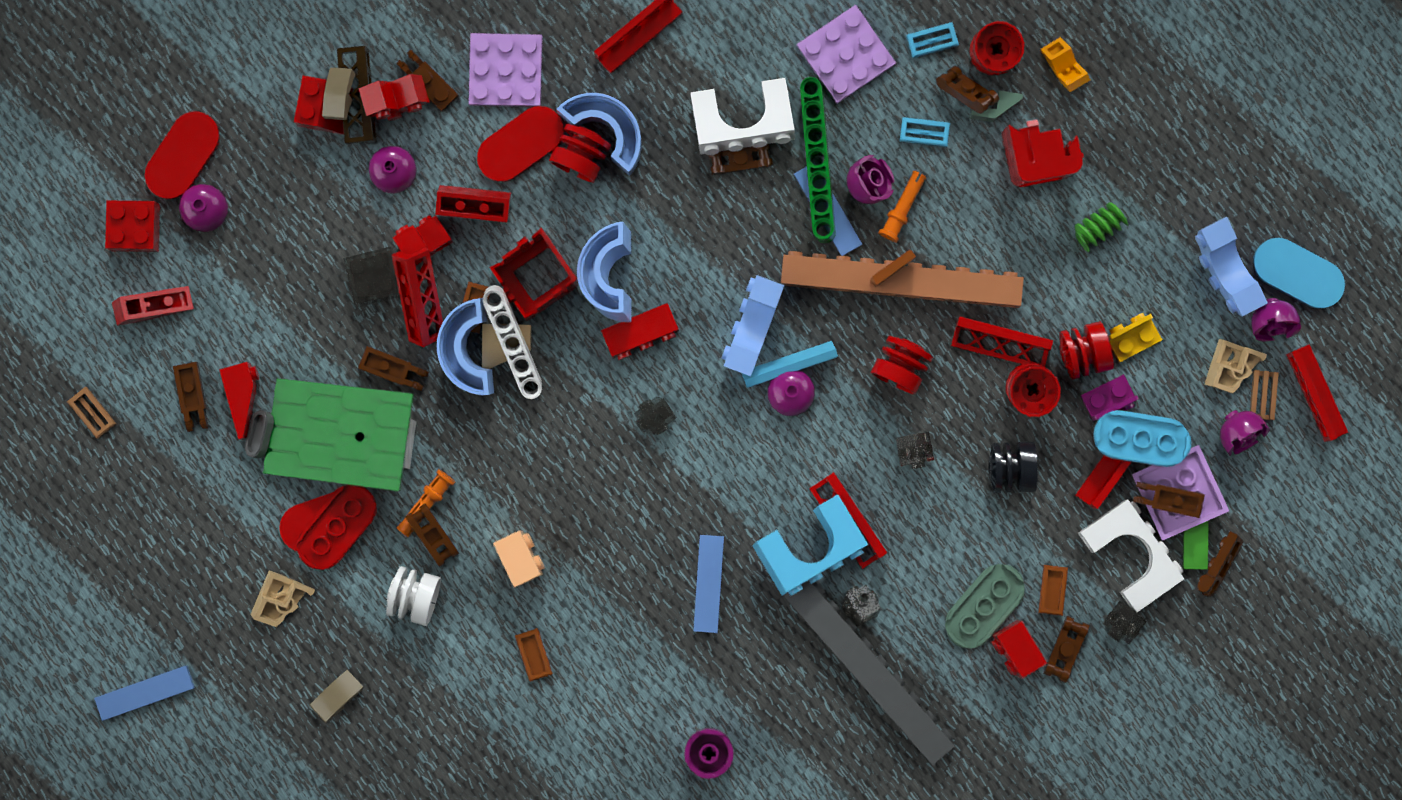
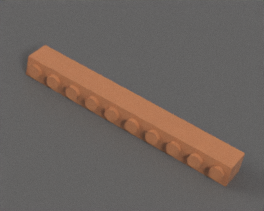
(908, 282)

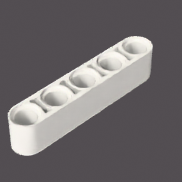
(512, 354)

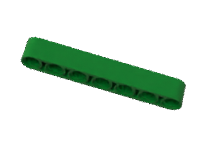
(813, 149)

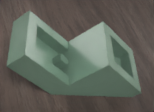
(1006, 101)

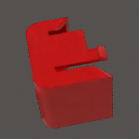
(1039, 156)
(513, 288)

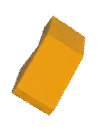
(1064, 64)

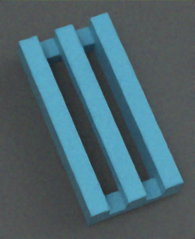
(913, 46)
(904, 130)

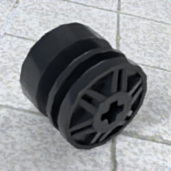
(1013, 467)

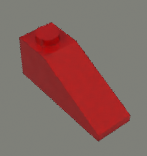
(151, 305)
(240, 390)

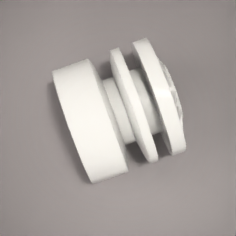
(413, 596)

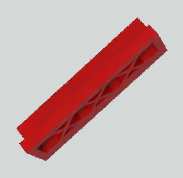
(637, 33)
(413, 300)
(1000, 333)
(1317, 393)
(1101, 481)
(858, 518)

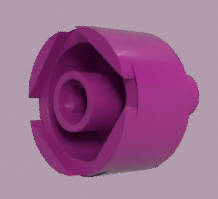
(718, 763)

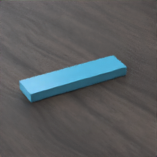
(791, 363)

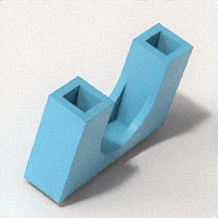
(789, 572)

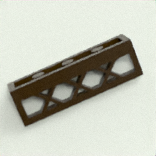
(364, 79)

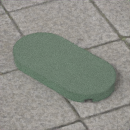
(984, 606)

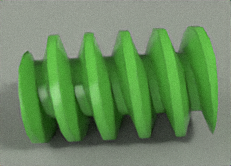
(1099, 225)

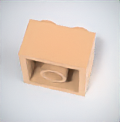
(519, 558)

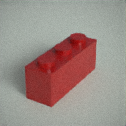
(473, 203)
(641, 332)

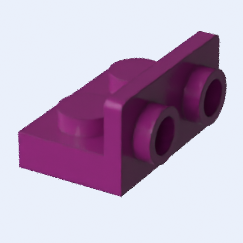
(1109, 397)

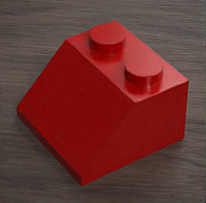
(310, 107)

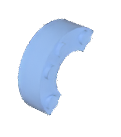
(612, 113)
(594, 267)
(1227, 269)
(754, 325)
(453, 351)

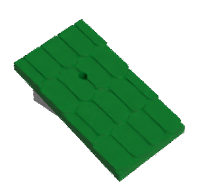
(320, 431)

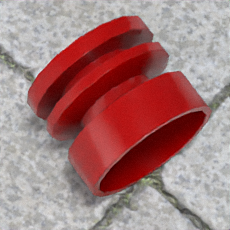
(1010, 48)
(580, 152)
(1091, 349)
(902, 364)
(1036, 403)

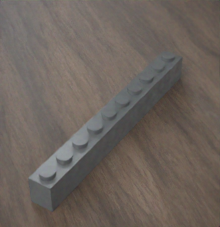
(871, 671)

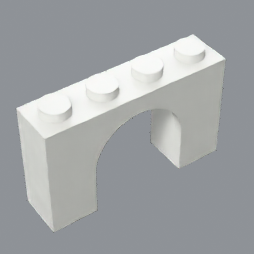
(717, 136)
(1161, 571)

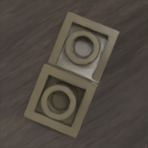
(336, 94)
(336, 696)

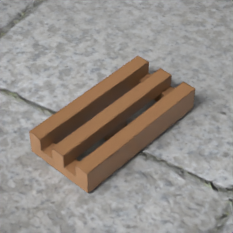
(1266, 374)
(104, 428)

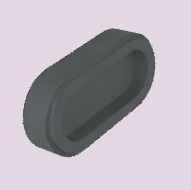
(259, 434)

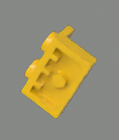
(1134, 337)

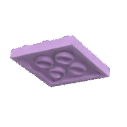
(846, 54)
(505, 70)
(1190, 475)

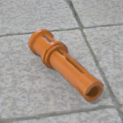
(897, 217)
(432, 494)

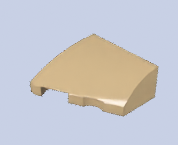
(491, 348)
(1229, 374)
(274, 606)

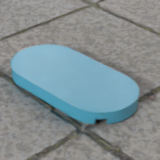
(1298, 273)
(1142, 438)

